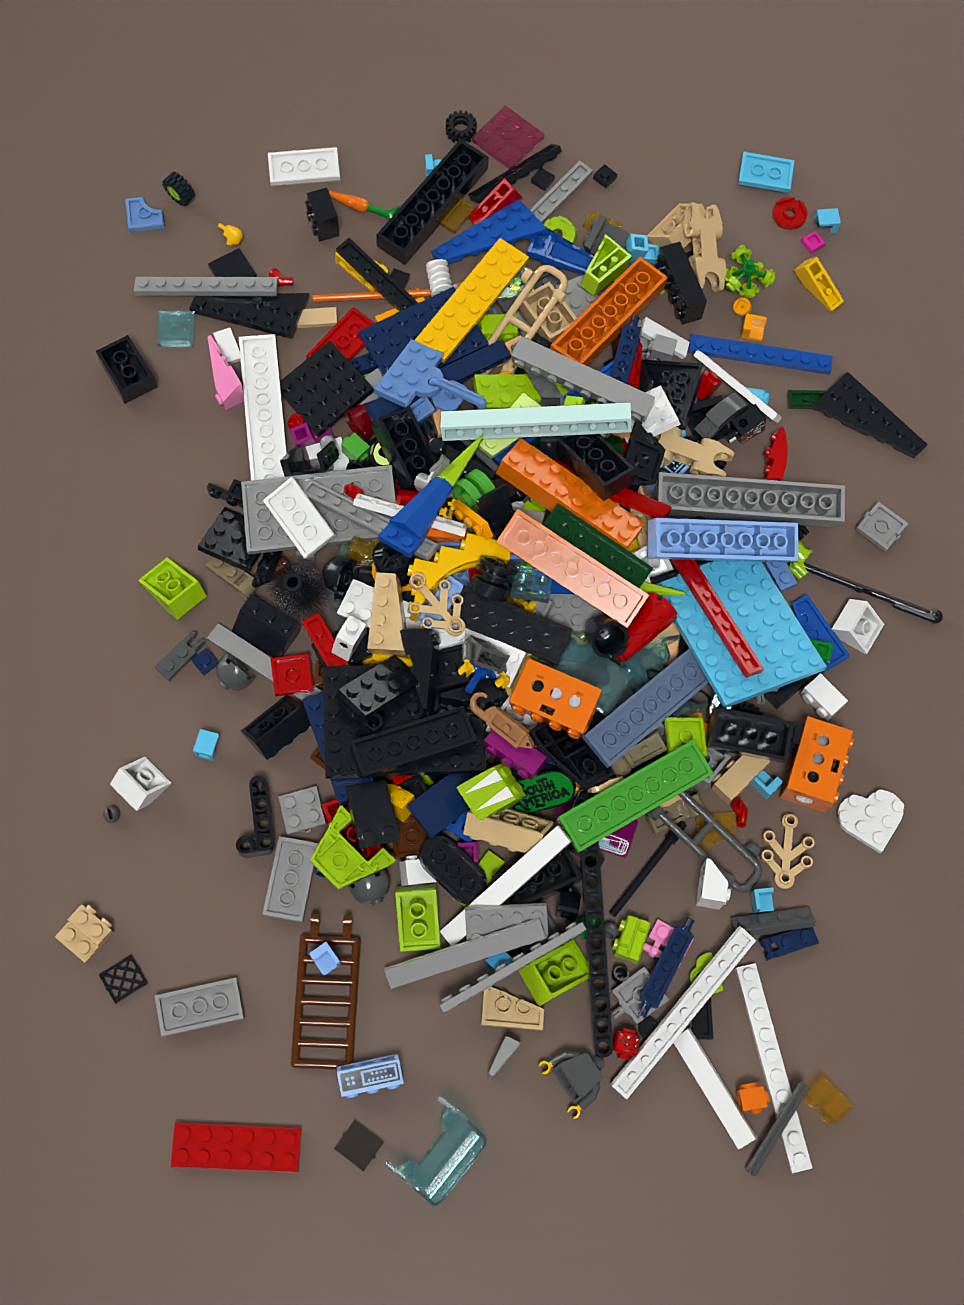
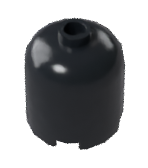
(606, 636)

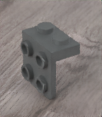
(599, 229)

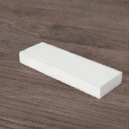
(651, 328)

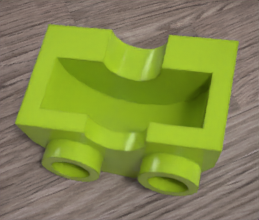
(566, 226)

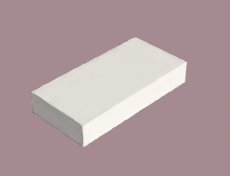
(227, 345)

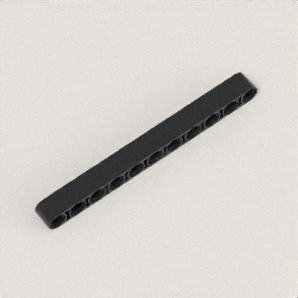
(599, 933)

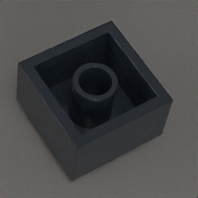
(322, 214)

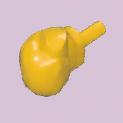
(233, 234)

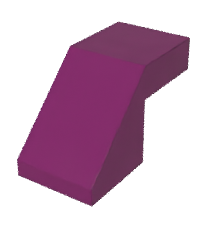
(305, 436)

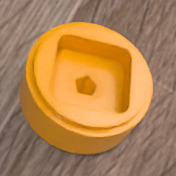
(742, 306)

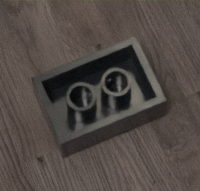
(126, 369)

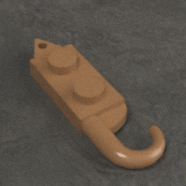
(502, 723)

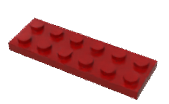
(236, 1147)

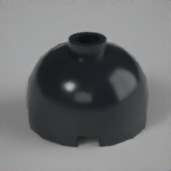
(339, 574)

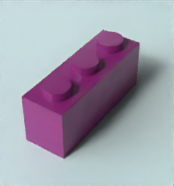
(524, 760)

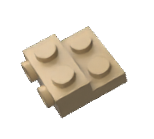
(85, 933)

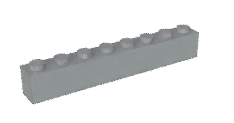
(580, 378)

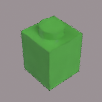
(355, 448)

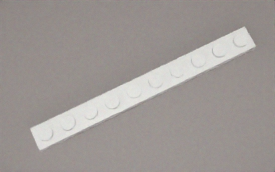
(682, 1012)
(772, 1065)

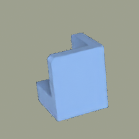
(325, 958)

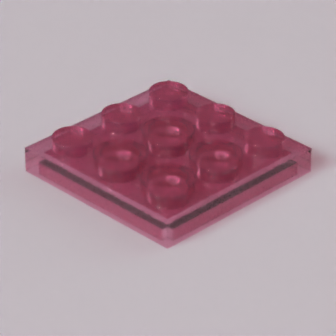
(508, 137)

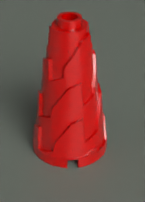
(647, 624)

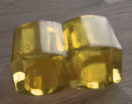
(827, 1101)

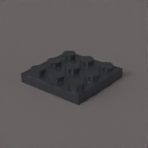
(228, 541)

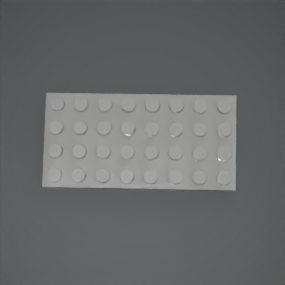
(267, 535)

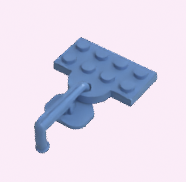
(417, 375)

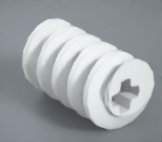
(438, 276)

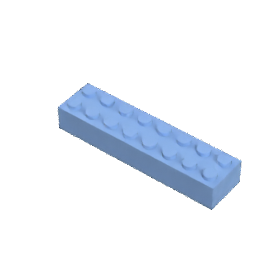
(722, 540)

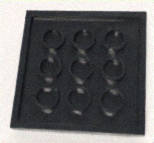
(680, 384)
(324, 388)

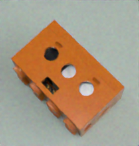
(565, 700)
(817, 765)

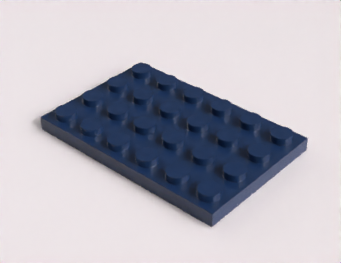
(391, 335)

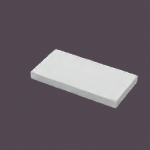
(303, 166)
(299, 518)

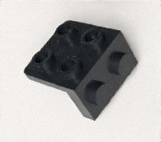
(699, 412)
(496, 509)

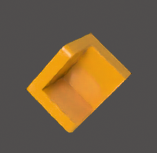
(753, 327)

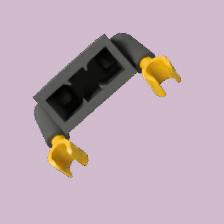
(484, 655)
(578, 1077)

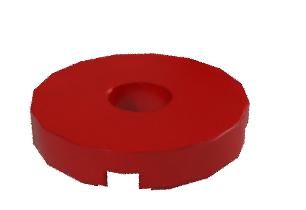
(789, 222)

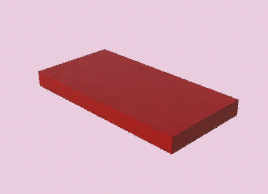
(345, 334)

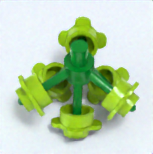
(750, 270)

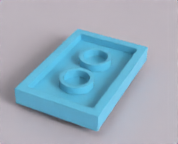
(766, 172)

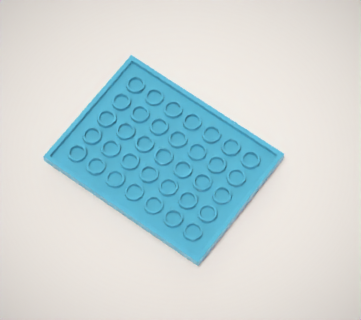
(761, 618)

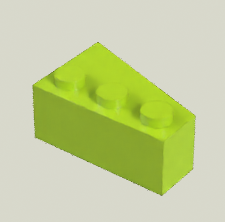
(605, 266)

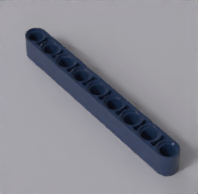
(457, 371)

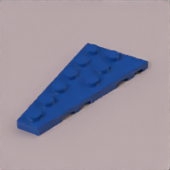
(509, 224)

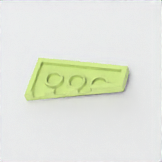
(493, 447)

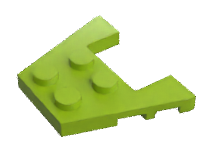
(340, 861)

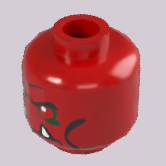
(626, 1043)

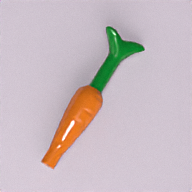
(362, 205)

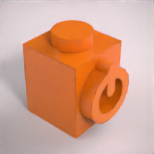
(752, 1098)

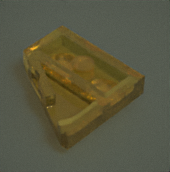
(727, 820)

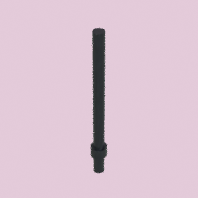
(670, 839)

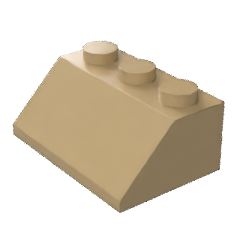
(672, 227)

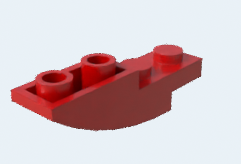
(776, 456)

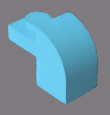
(638, 247)

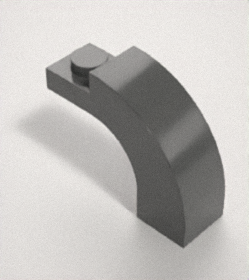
(721, 414)

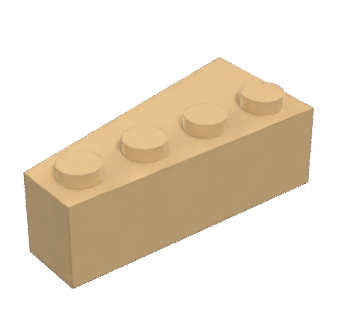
(387, 616)

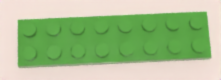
(635, 796)

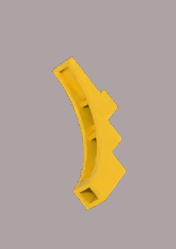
(451, 561)

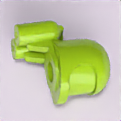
(798, 568)

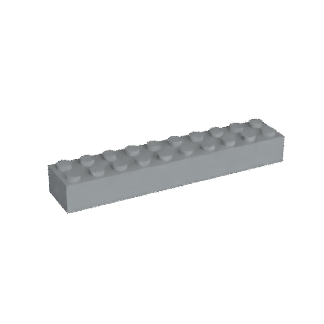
(752, 499)

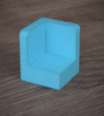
(829, 218)
(206, 745)
(765, 784)
(762, 900)

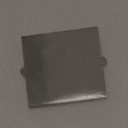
(359, 1145)

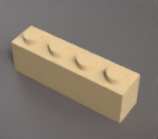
(737, 777)

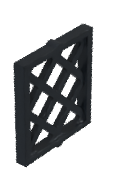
(130, 991)

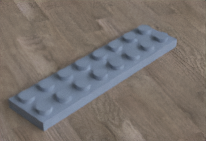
(646, 709)

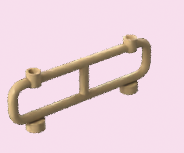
(530, 278)

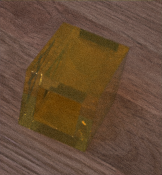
(360, 550)

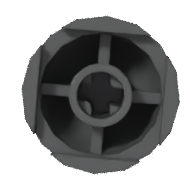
(233, 673)
(371, 888)

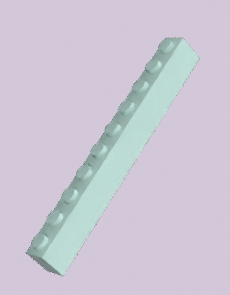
(536, 421)

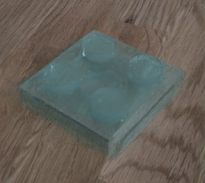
(176, 328)
(531, 585)

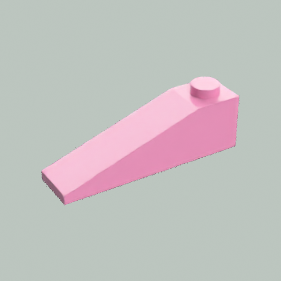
(227, 384)

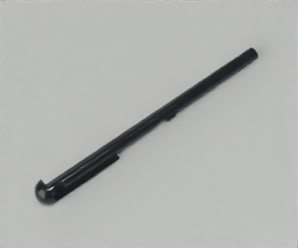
(898, 603)

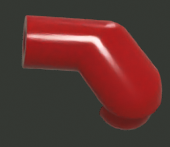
(282, 281)
(352, 490)
(741, 812)

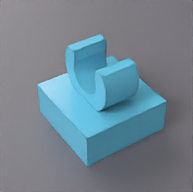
(430, 164)

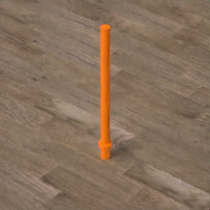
(365, 295)

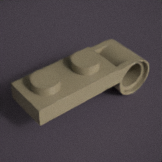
(233, 576)
(638, 754)
(676, 812)

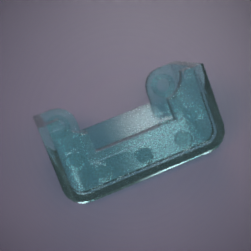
(587, 666)

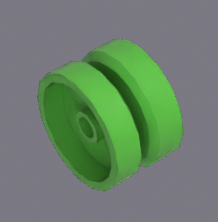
(472, 488)

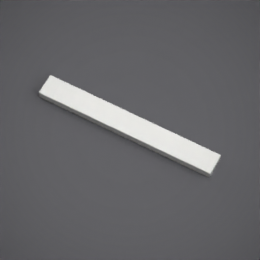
(511, 880)

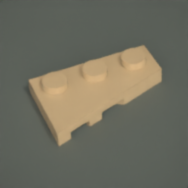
(510, 1012)

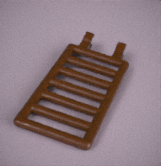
(300, 1000)

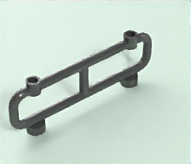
(749, 852)

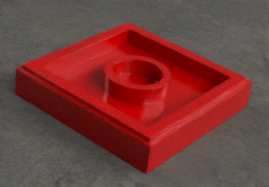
(291, 674)

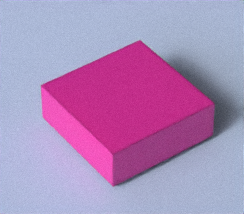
(813, 242)

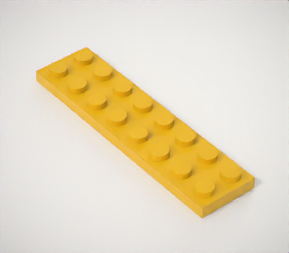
(473, 298)

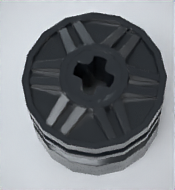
(391, 561)
(492, 581)

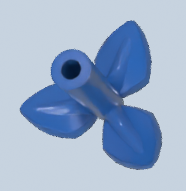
(478, 675)

